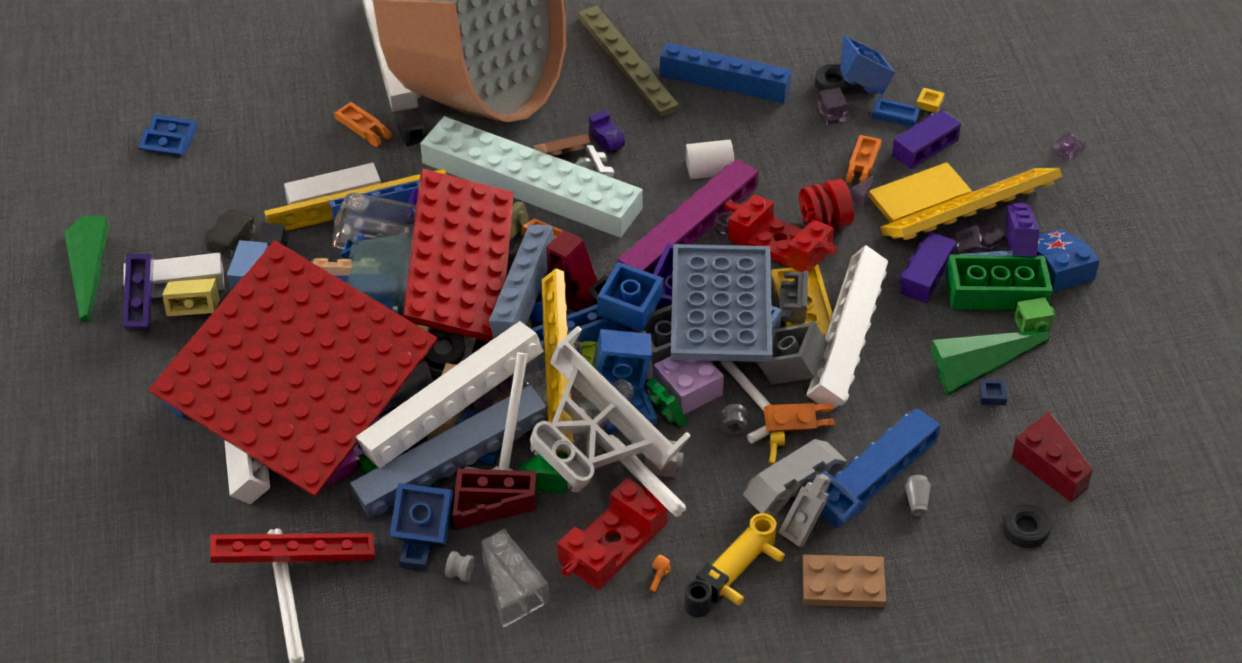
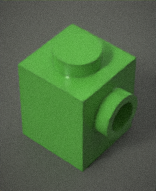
(1034, 315)

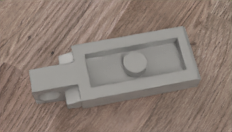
(806, 510)

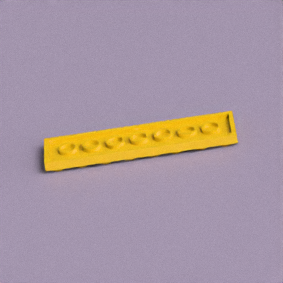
(969, 203)

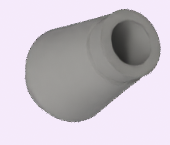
(918, 492)

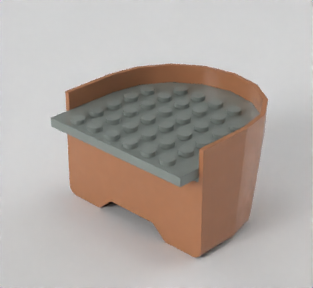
(475, 54)

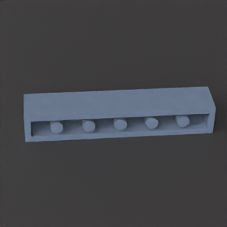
(523, 280)

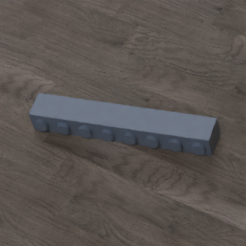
(447, 452)

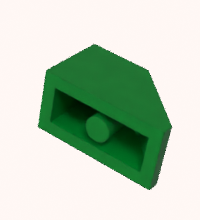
(547, 477)

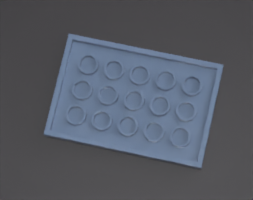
(721, 303)

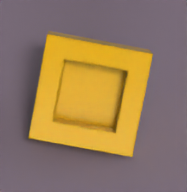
(930, 100)

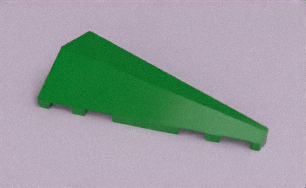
(85, 250)
(969, 357)

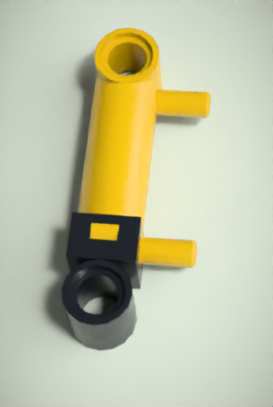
(714, 580)

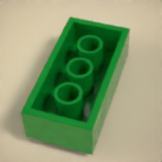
(995, 281)

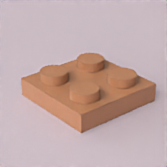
(568, 144)

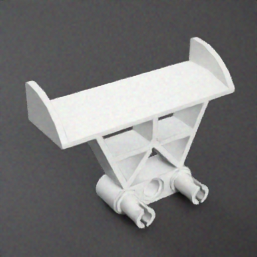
(549, 437)

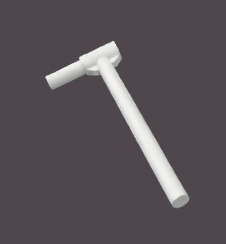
(754, 394)
(512, 413)

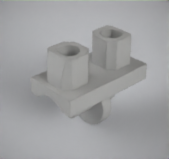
(595, 161)

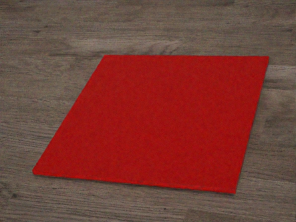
(293, 367)

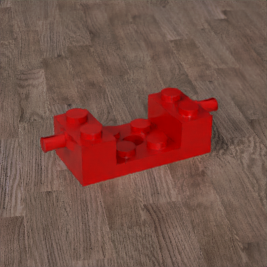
(798, 248)
(632, 517)

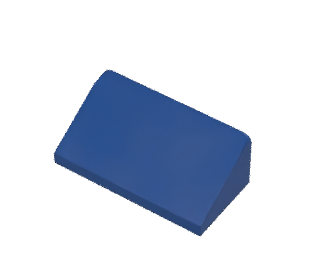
(842, 501)

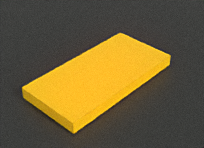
(918, 192)
(817, 300)

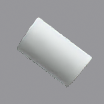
(708, 158)

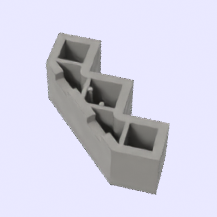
(784, 479)

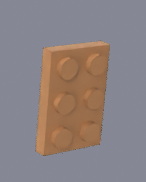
(843, 581)

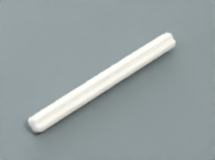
(651, 482)
(287, 608)

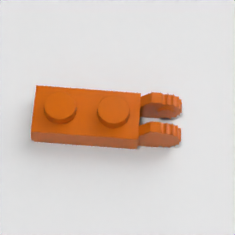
(363, 123)
(863, 157)
(796, 417)

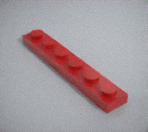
(291, 547)

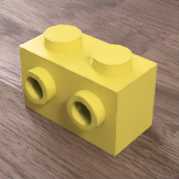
(191, 297)

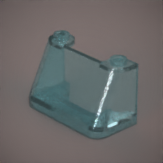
(382, 269)

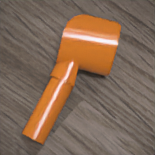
(663, 568)

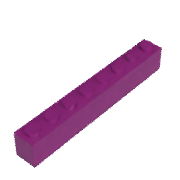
(693, 216)

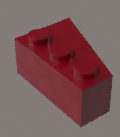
(570, 255)
(1053, 457)
(492, 495)

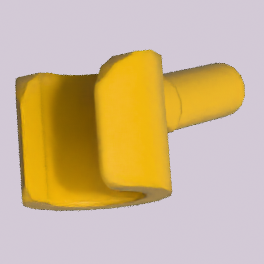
(777, 438)

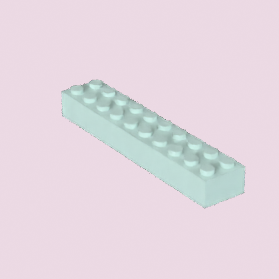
(533, 176)

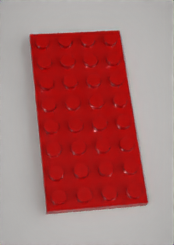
(457, 254)

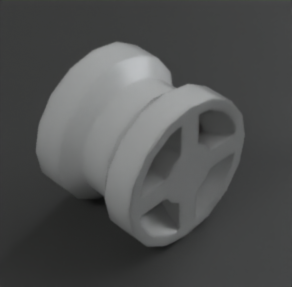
(459, 566)

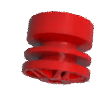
(827, 204)

